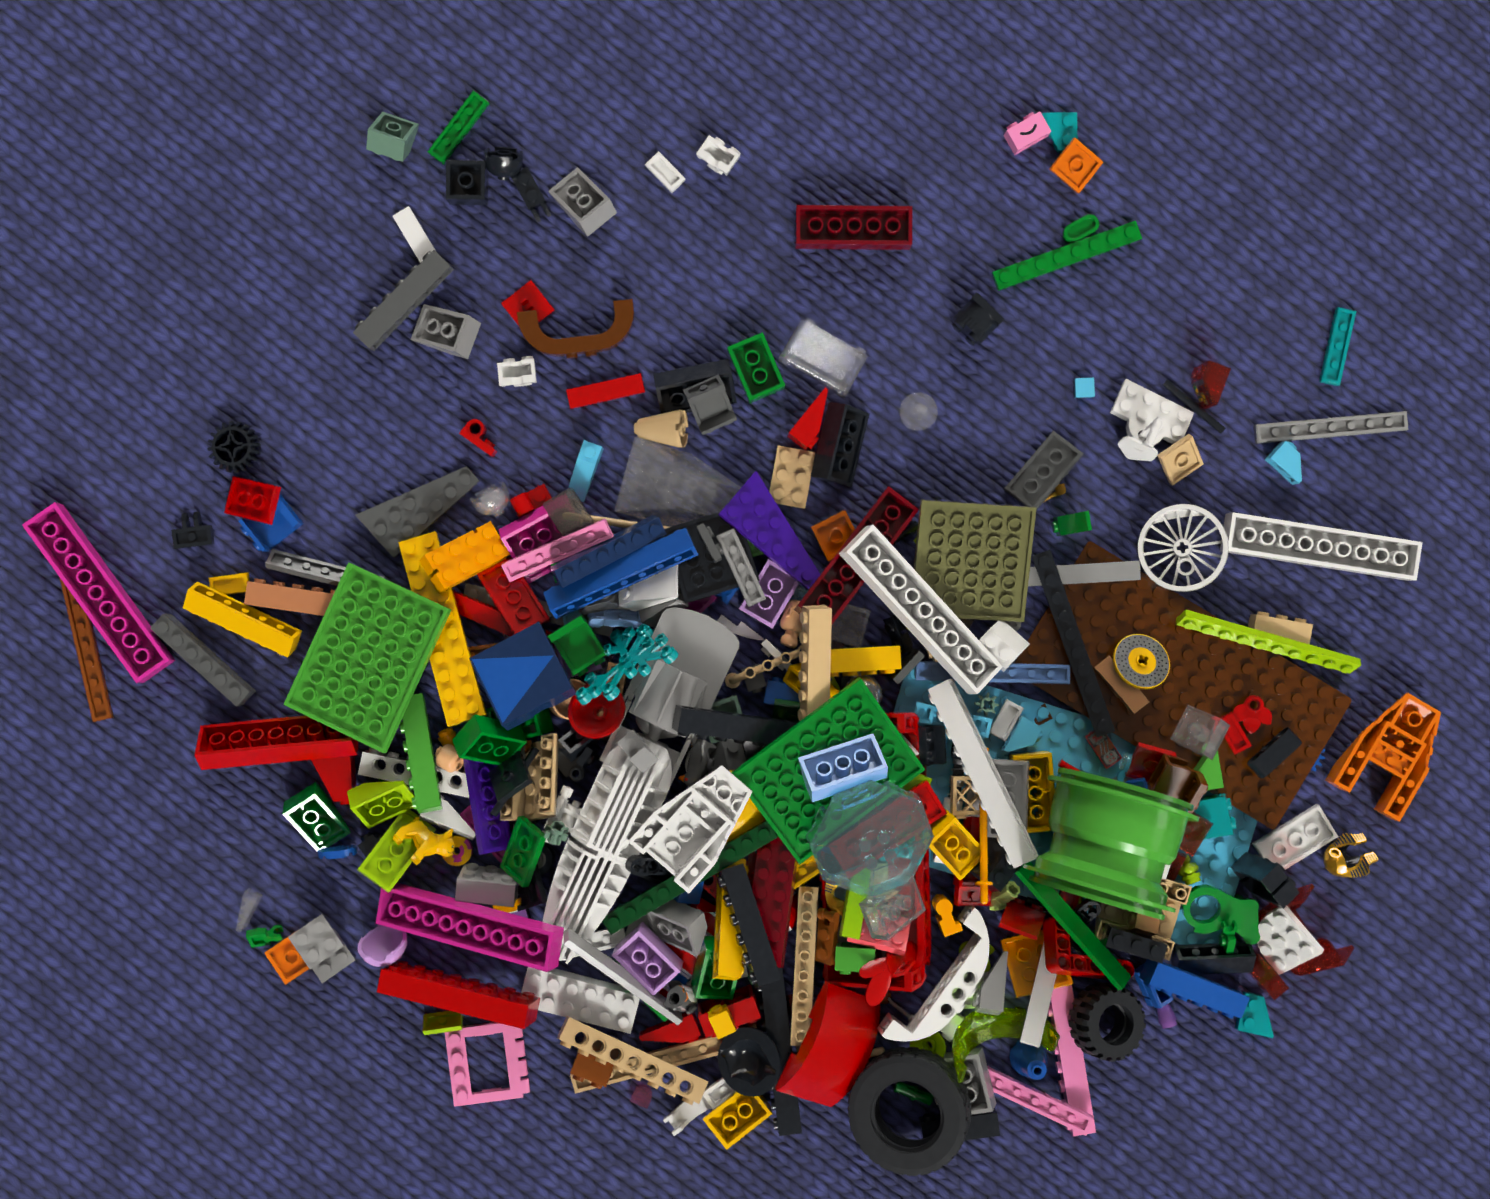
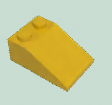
(954, 845)

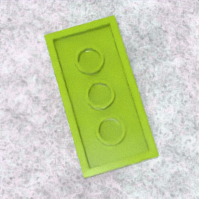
(387, 859)

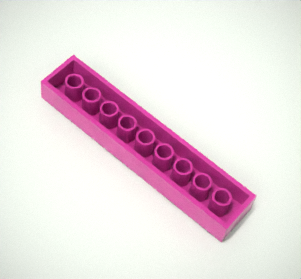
(98, 592)
(471, 926)

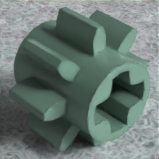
(980, 703)
(556, 832)

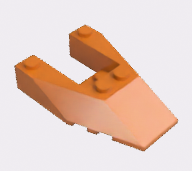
(1398, 743)

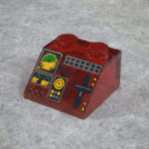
(1209, 382)

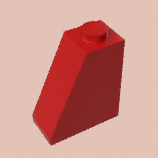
(338, 776)

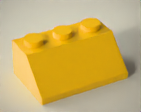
(737, 1117)

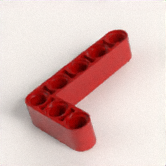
(1061, 961)

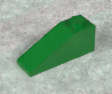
(1071, 523)

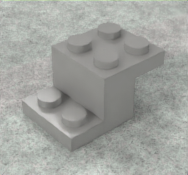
(321, 948)

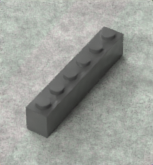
(403, 300)
(203, 659)

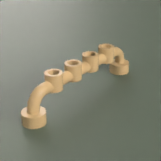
(733, 680)

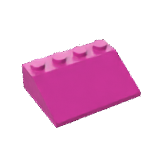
(528, 534)

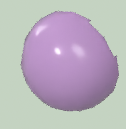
(382, 946)

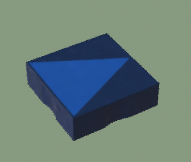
(522, 676)

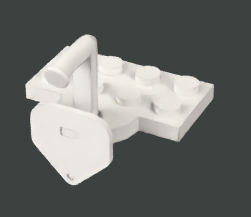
(1151, 417)

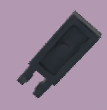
(530, 192)

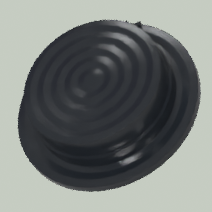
(749, 1061)

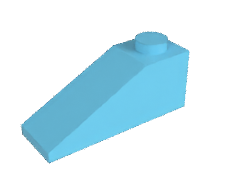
(585, 468)

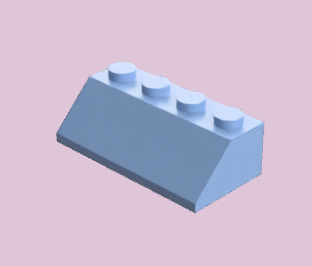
(842, 767)

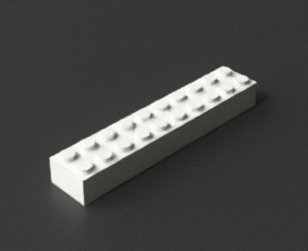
(1322, 546)
(920, 610)

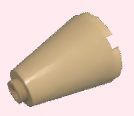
(664, 428)

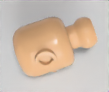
(791, 623)

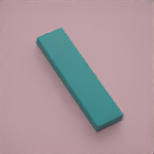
(1337, 346)

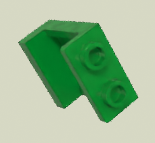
(578, 646)

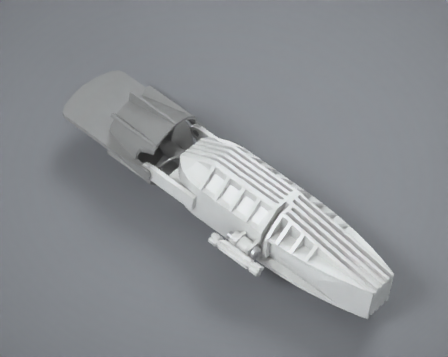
(623, 796)

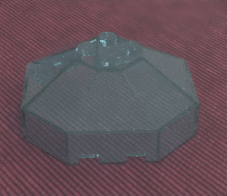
(870, 838)

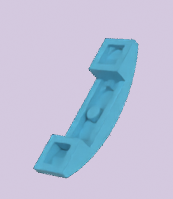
(928, 715)

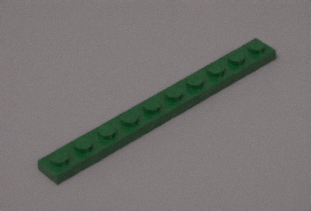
(669, 889)

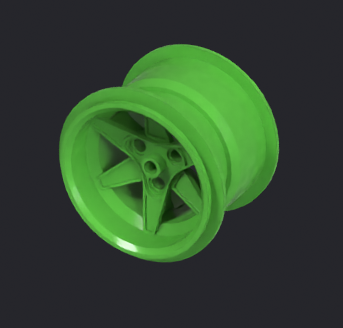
(1111, 841)

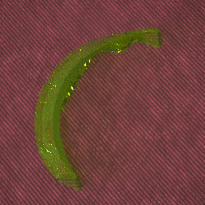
(982, 1027)

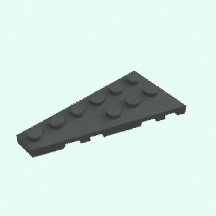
(416, 510)

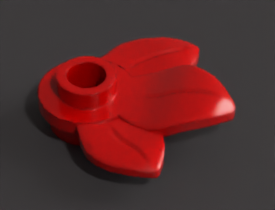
(1252, 717)

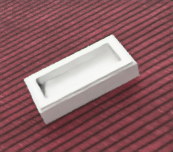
(665, 172)
(1006, 720)

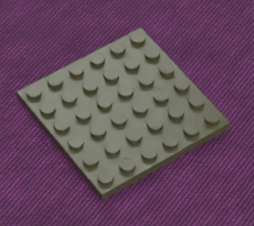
(976, 557)

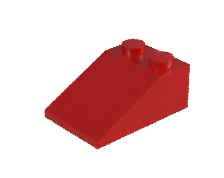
(808, 426)
(1023, 918)

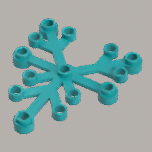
(627, 661)

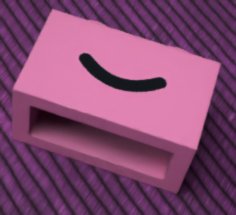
(1026, 133)

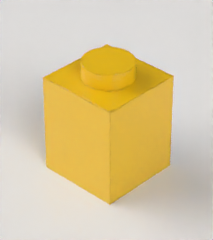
(721, 1021)

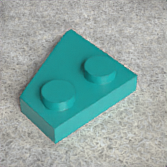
(1063, 128)
(1255, 1017)

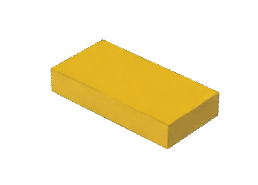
(230, 583)

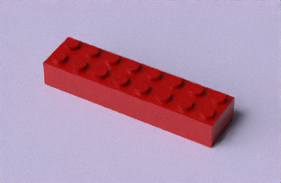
(269, 742)
(459, 994)

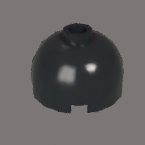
(503, 162)

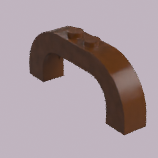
(573, 346)

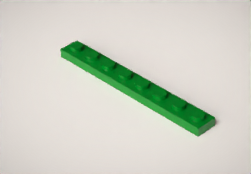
(1066, 255)

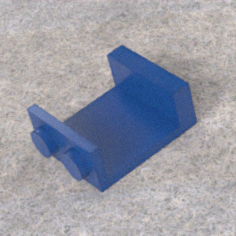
(268, 536)

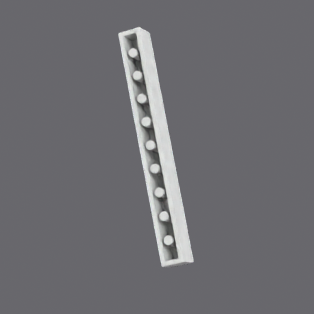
(983, 773)

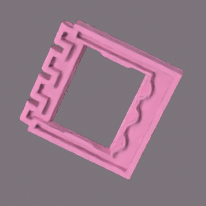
(459, 1064)

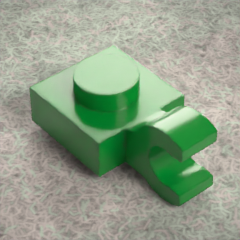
(1227, 936)
(263, 937)

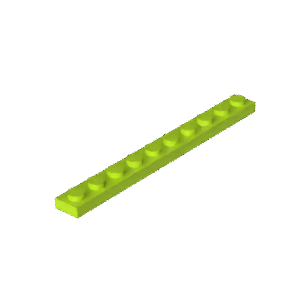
(1268, 641)

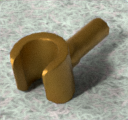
(1059, 490)

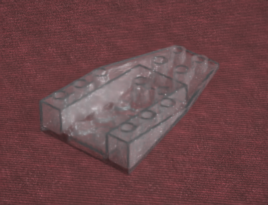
(671, 485)

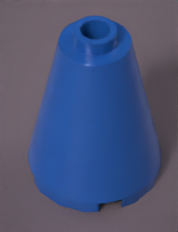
(1029, 1060)

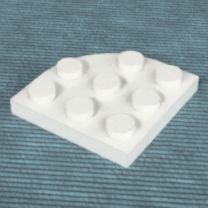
(1286, 940)

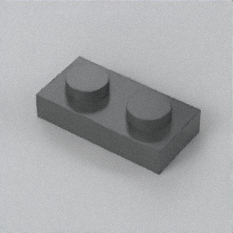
(706, 535)

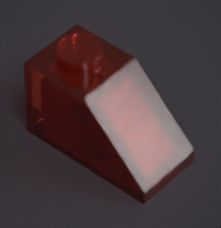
(1268, 978)

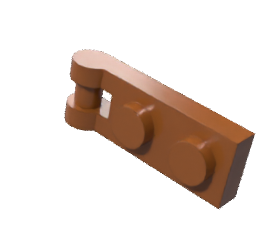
(827, 936)

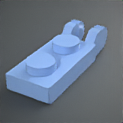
(615, 618)

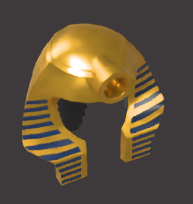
(1344, 866)

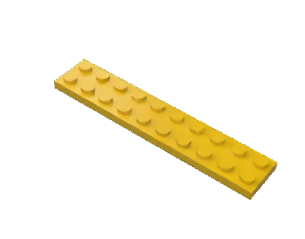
(451, 655)

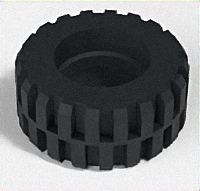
(1126, 1029)

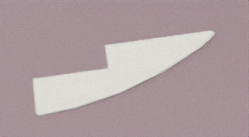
(742, 629)

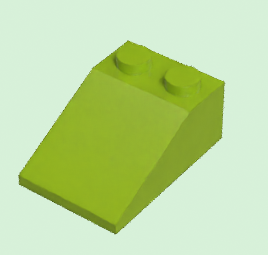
(380, 801)

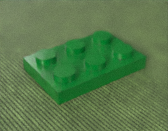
(523, 851)

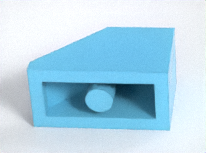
(1286, 461)
(1022, 735)

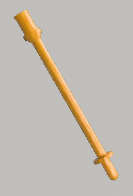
(984, 883)

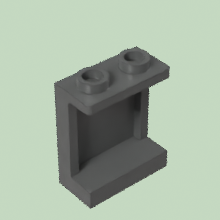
(710, 404)

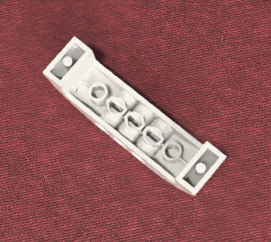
(930, 1016)

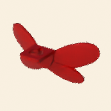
(883, 970)

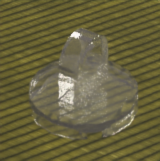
(918, 411)

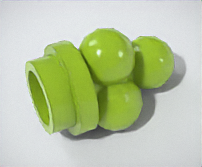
(1188, 871)

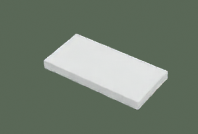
(1296, 838)

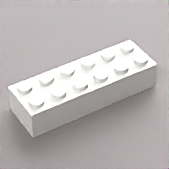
(582, 998)

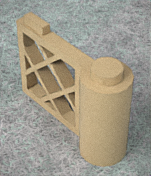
(954, 798)

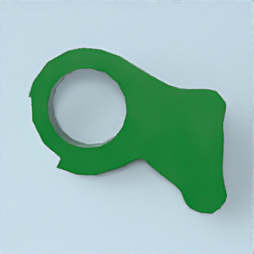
(1230, 908)

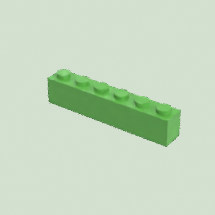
(421, 756)

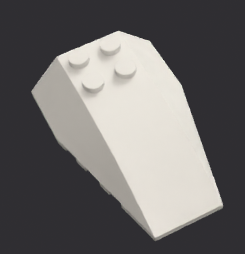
(694, 826)

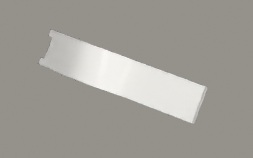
(712, 1097)

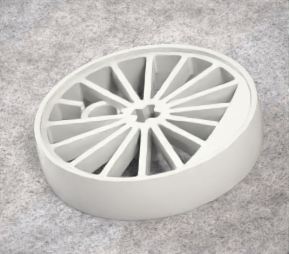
(1179, 511)

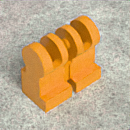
(944, 918)

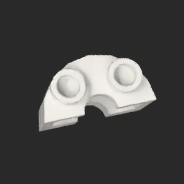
(717, 156)
(517, 373)

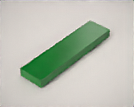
(458, 127)

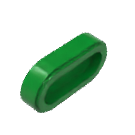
(1080, 228)

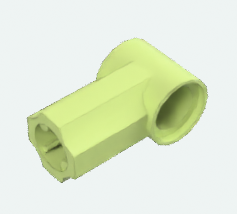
(1008, 893)

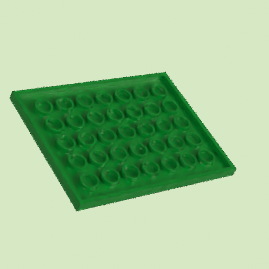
(776, 772)

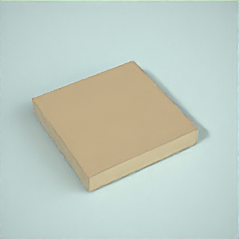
(1180, 459)

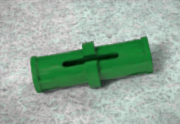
(913, 1093)

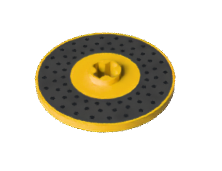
(1137, 674)

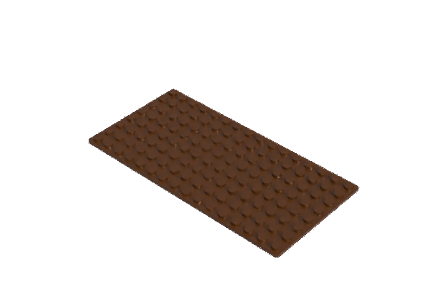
(1203, 674)

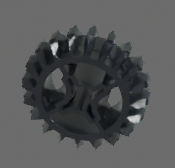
(235, 454)

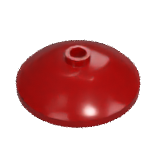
(586, 719)

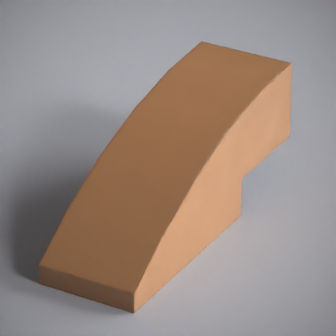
(1129, 696)

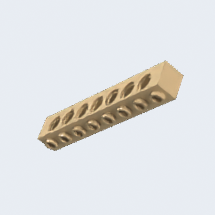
(804, 963)
(695, 1087)

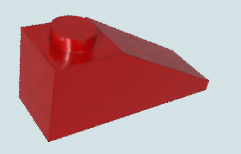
(670, 1032)

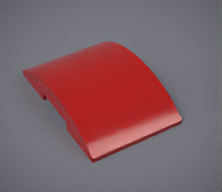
(833, 1048)

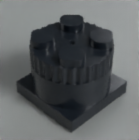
(976, 320)

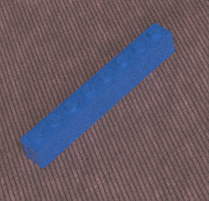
(622, 573)

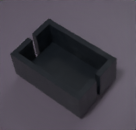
(1265, 879)

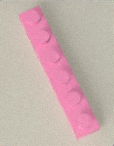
(557, 550)
(1040, 1102)

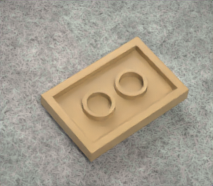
(791, 476)

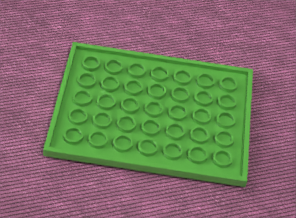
(367, 657)

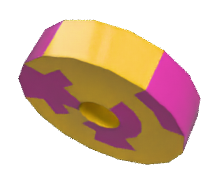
(465, 854)

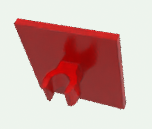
(527, 299)

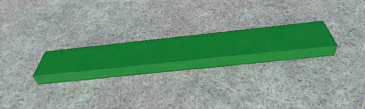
(1076, 929)

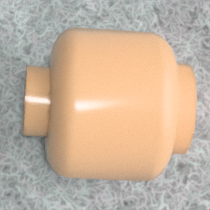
(448, 758)

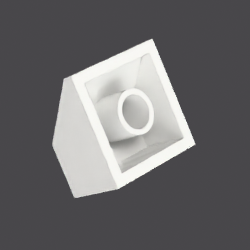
(1004, 643)

